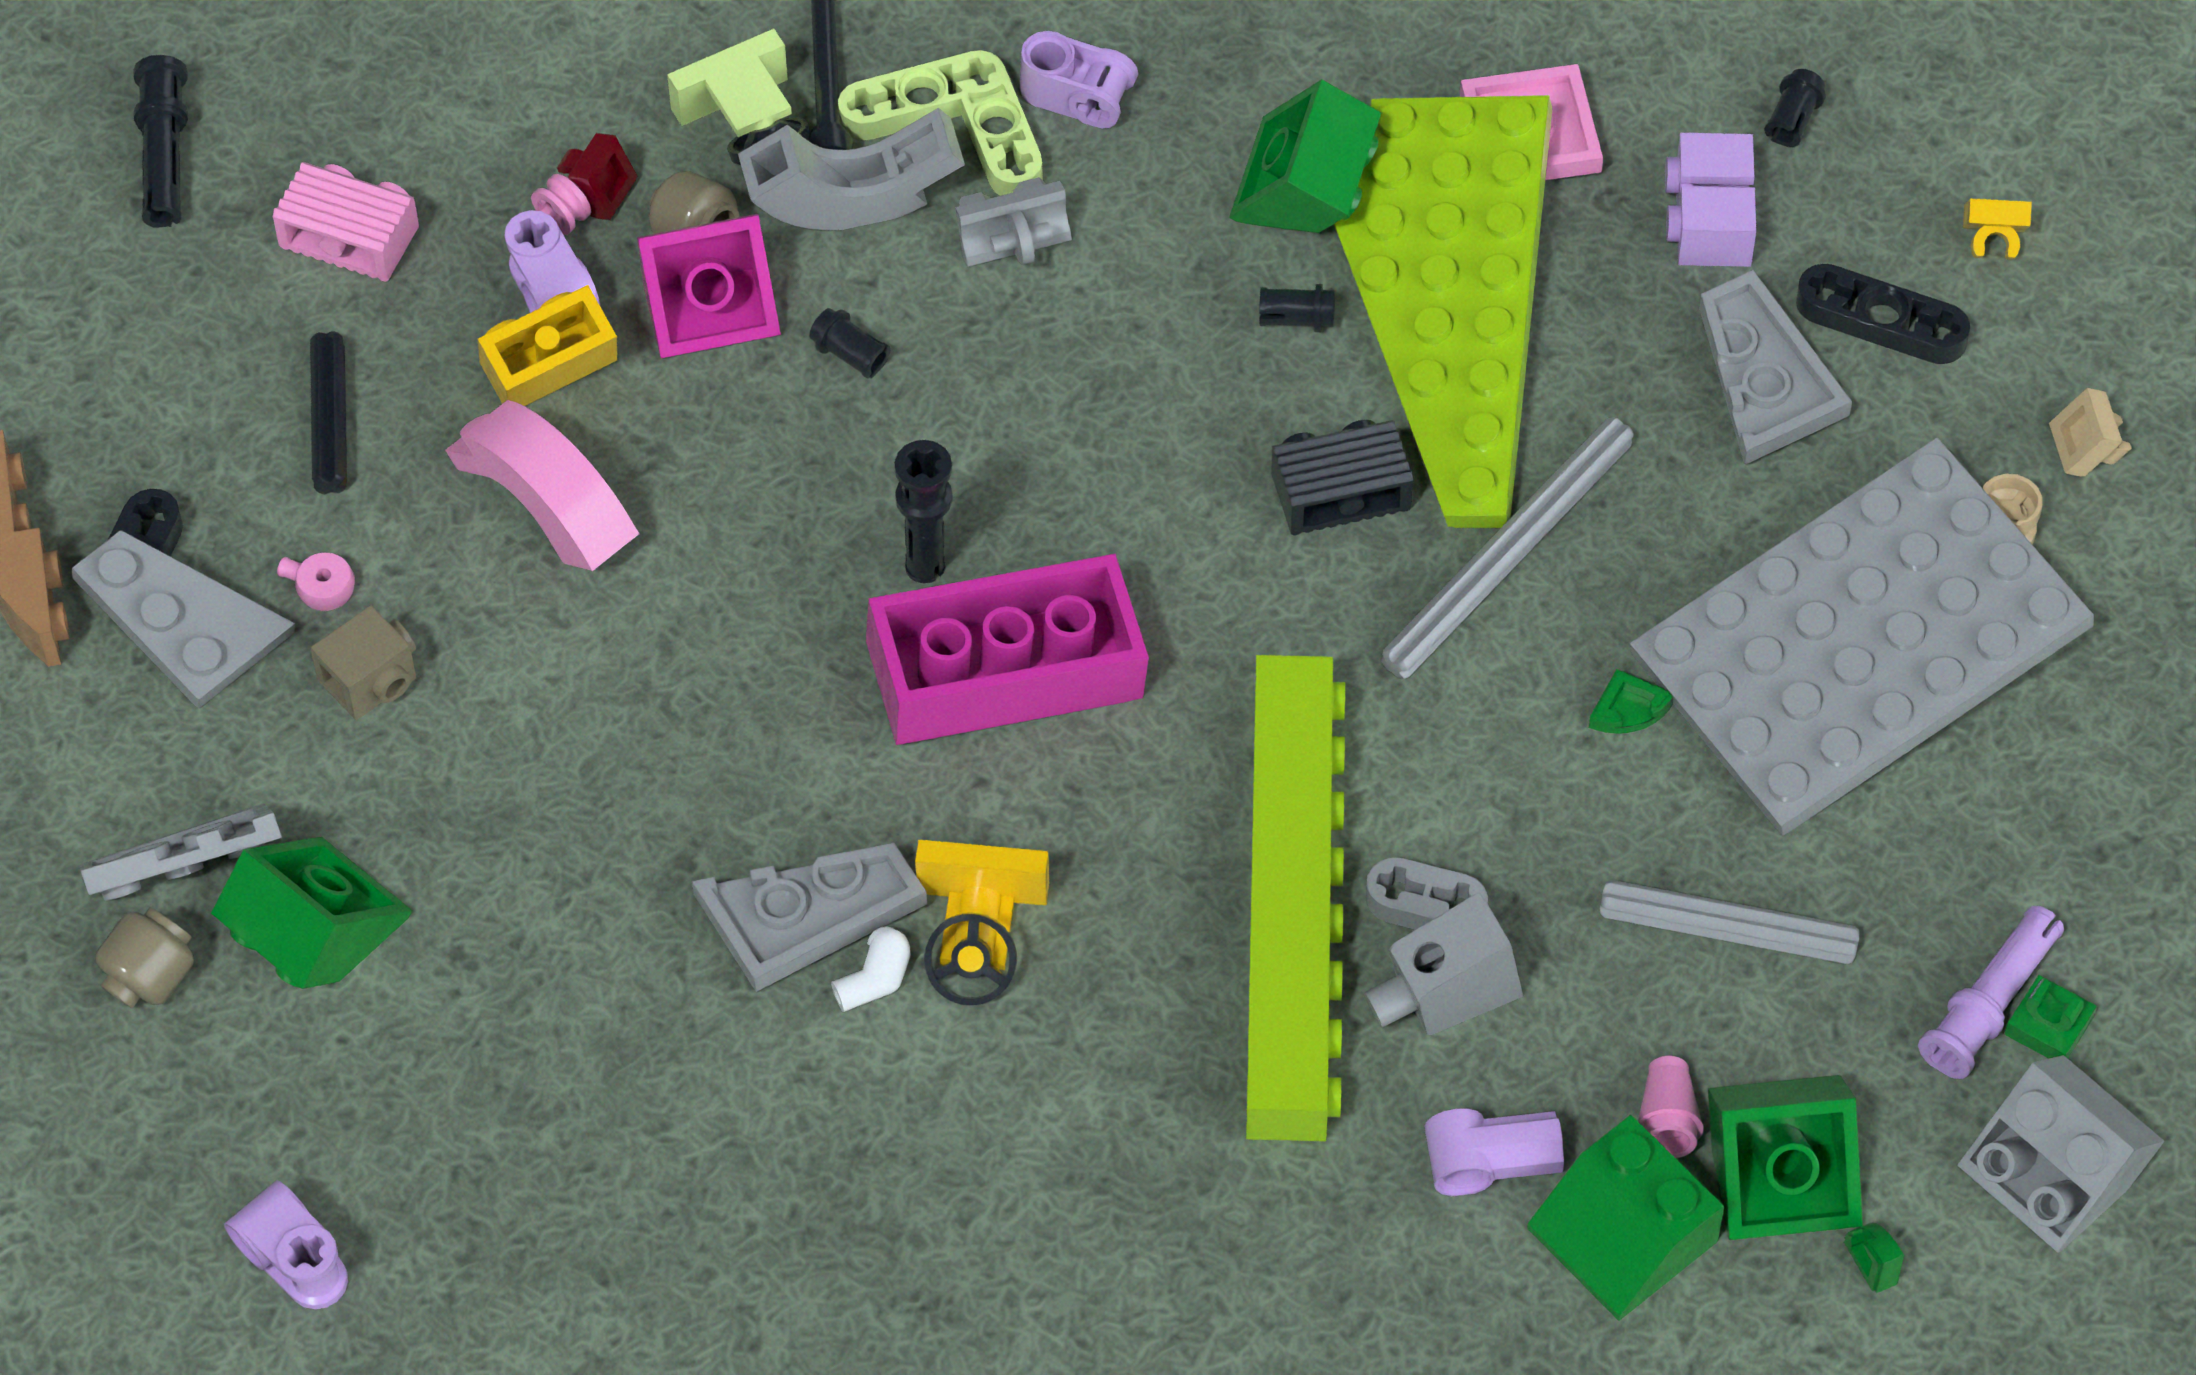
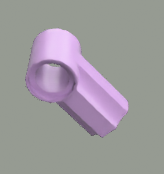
(1475, 1151)

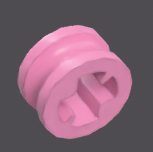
(562, 201)

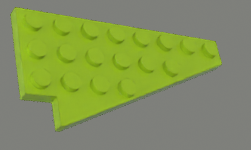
(1450, 281)

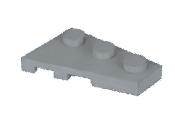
(1767, 369)
(179, 617)
(179, 852)
(805, 913)

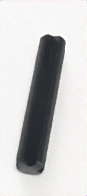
(328, 412)

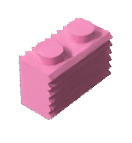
(346, 220)

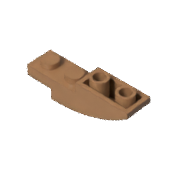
(27, 569)

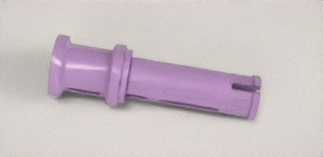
(1978, 1011)

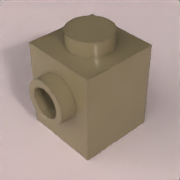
(365, 662)

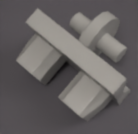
(1012, 222)

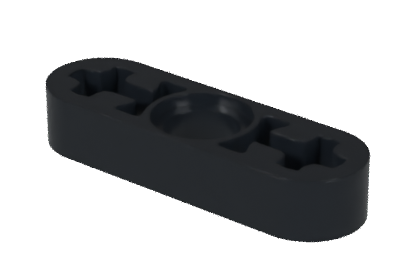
(1872, 292)

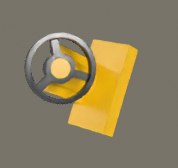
(981, 897)

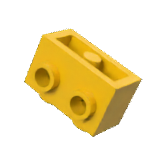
(548, 347)

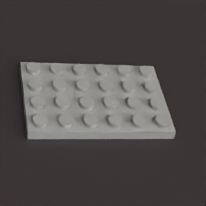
(1861, 635)

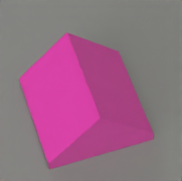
(708, 286)

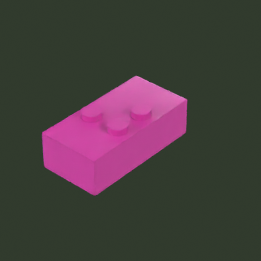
(1006, 649)

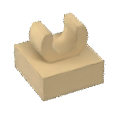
(2088, 433)

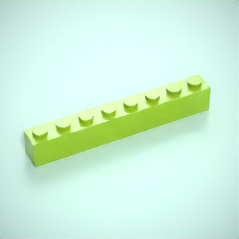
(1291, 900)

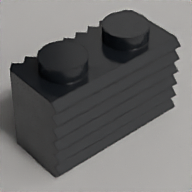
(1341, 476)

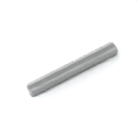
(1729, 921)

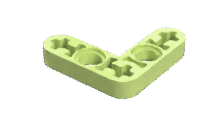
(970, 101)

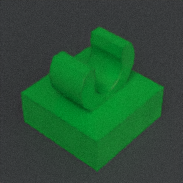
(2050, 1019)

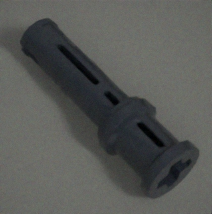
(160, 119)
(923, 499)

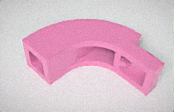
(549, 479)

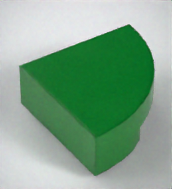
(1629, 703)
(1875, 1255)

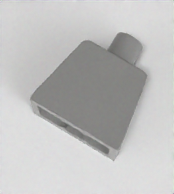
(1449, 970)

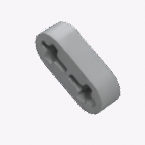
(1426, 893)

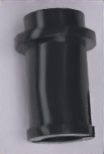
(1800, 95)
(1297, 307)
(850, 343)

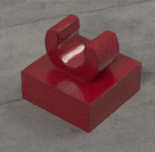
(600, 173)

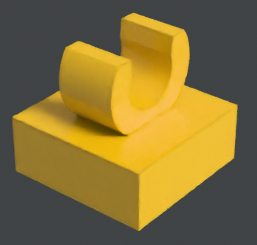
(1996, 218)

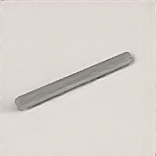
(1506, 548)

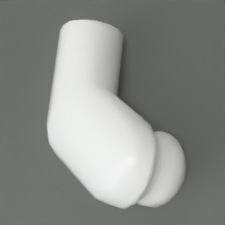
(881, 971)

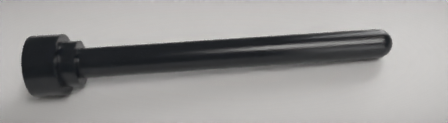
(828, 130)

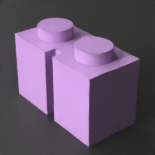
(1713, 198)

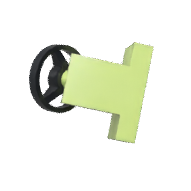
(742, 86)

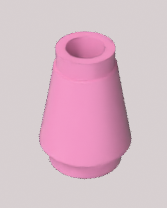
(1671, 1106)

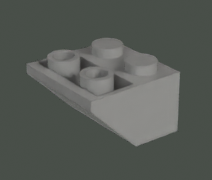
(2059, 1151)

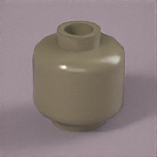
(690, 201)
(144, 958)

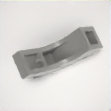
(852, 186)

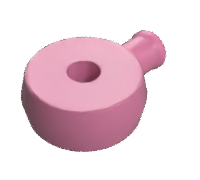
(320, 580)

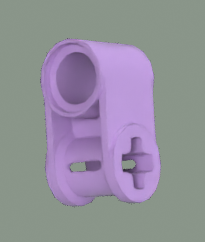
(1073, 78)
(543, 259)
(290, 1247)

